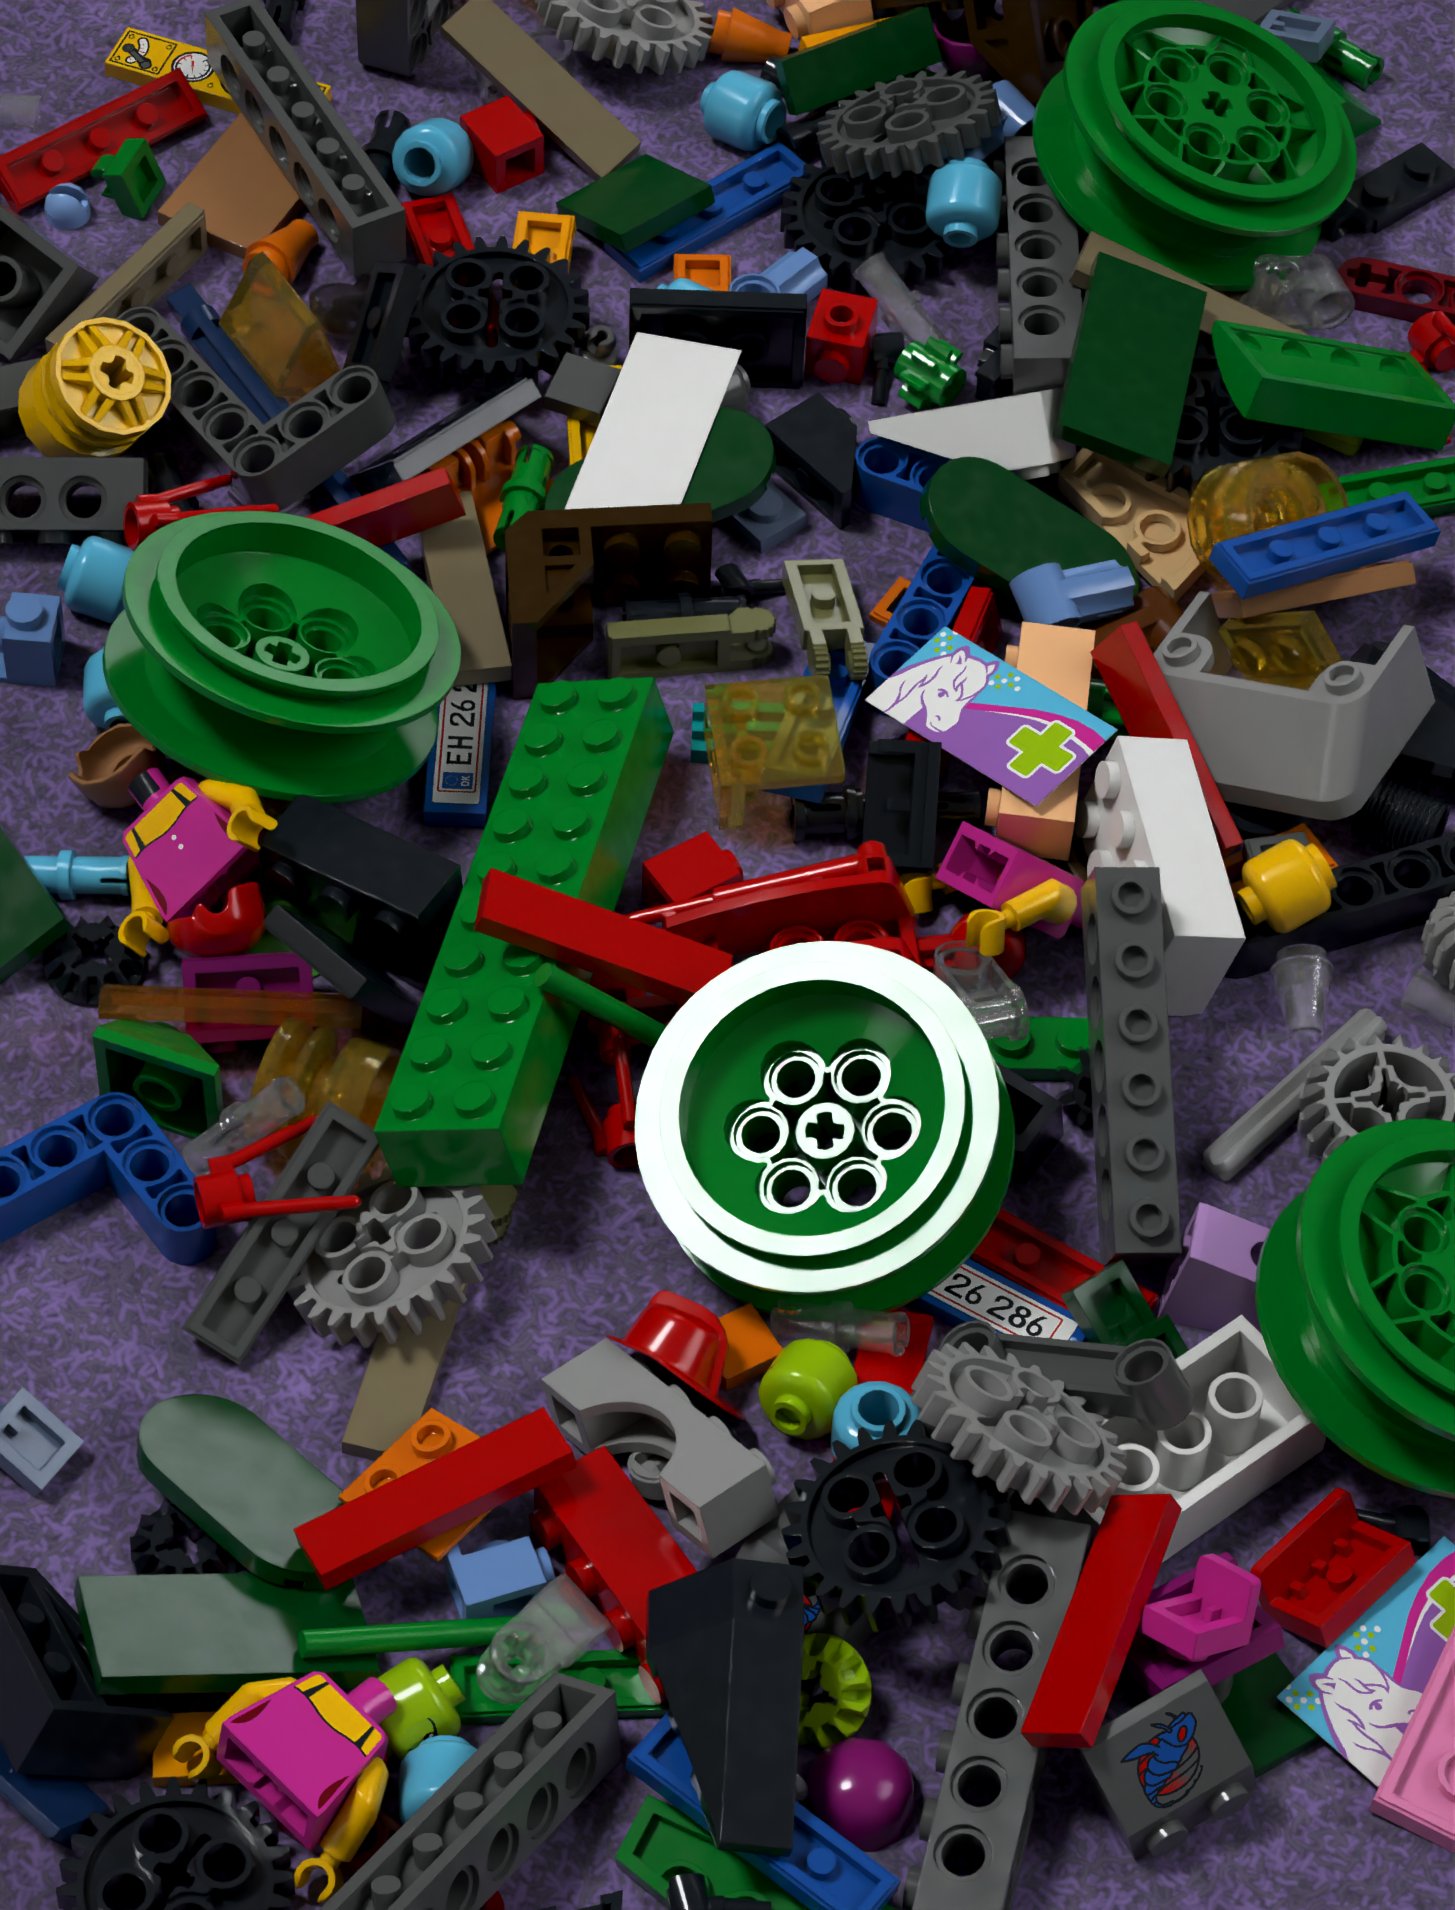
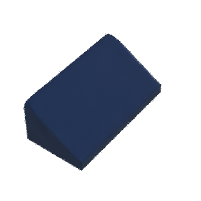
(51, 1802)

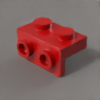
(1329, 1570)

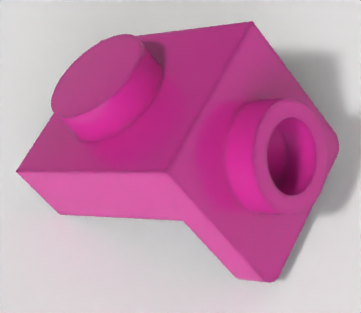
(1210, 1618)

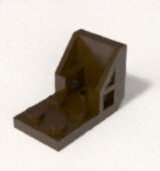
(1023, 46)
(588, 560)

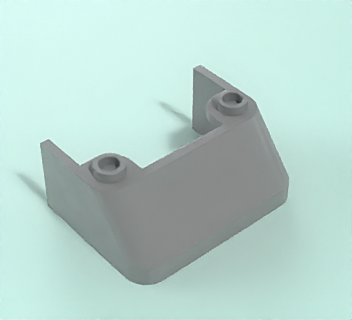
(1290, 746)

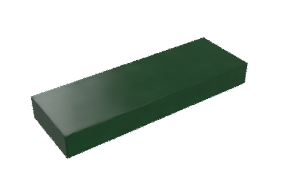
(858, 60)

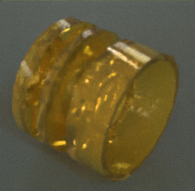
(1257, 497)
(352, 1080)

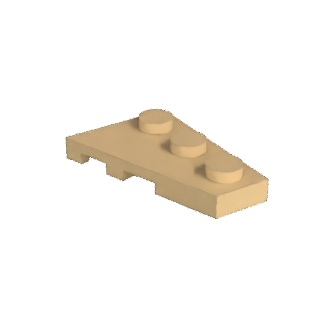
(1138, 514)

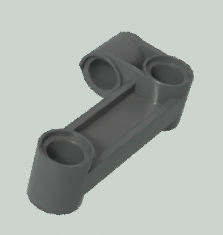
(1114, 1379)

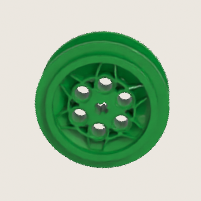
(1193, 139)
(281, 655)
(725, 1082)
(1365, 1301)

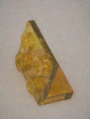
(1280, 647)
(769, 739)

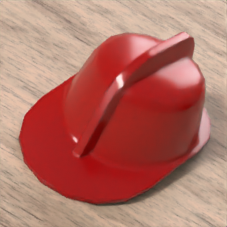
(685, 1341)

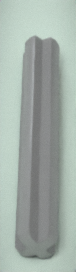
(1279, 1106)

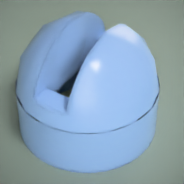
(67, 207)

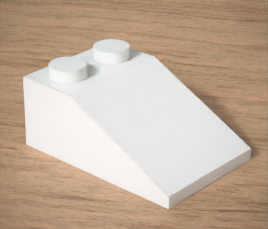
(1004, 430)

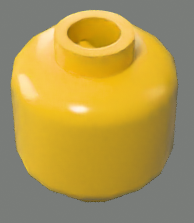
(1286, 886)

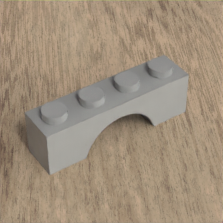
(711, 1482)

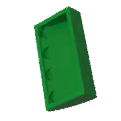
(1332, 386)

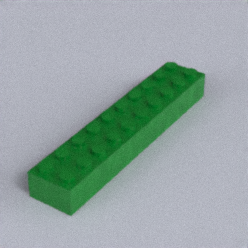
(484, 1034)

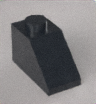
(817, 455)

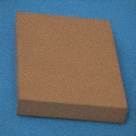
(238, 189)
(1345, 584)

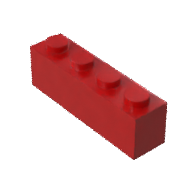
(610, 1548)

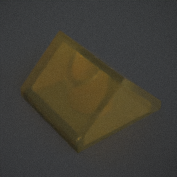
(278, 332)

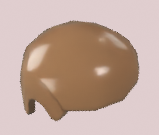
(112, 765)

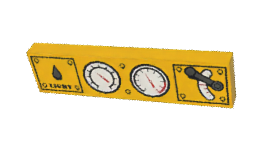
(145, 57)

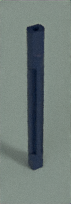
(202, 329)

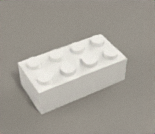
(1153, 814)
(1227, 1449)

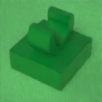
(131, 177)

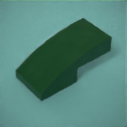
(1116, 1313)

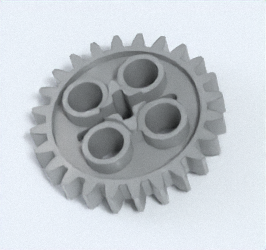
(633, 30)
(393, 1259)
(1018, 1428)

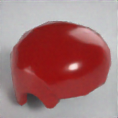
(223, 933)

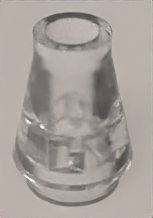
(1303, 990)

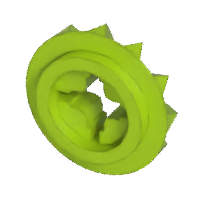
(845, 1679)

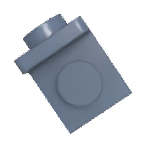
(1303, 33)
(768, 520)
(33, 1442)

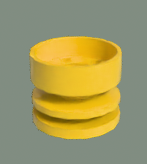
(95, 391)

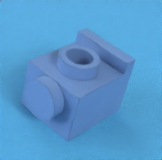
(32, 639)
(497, 1577)

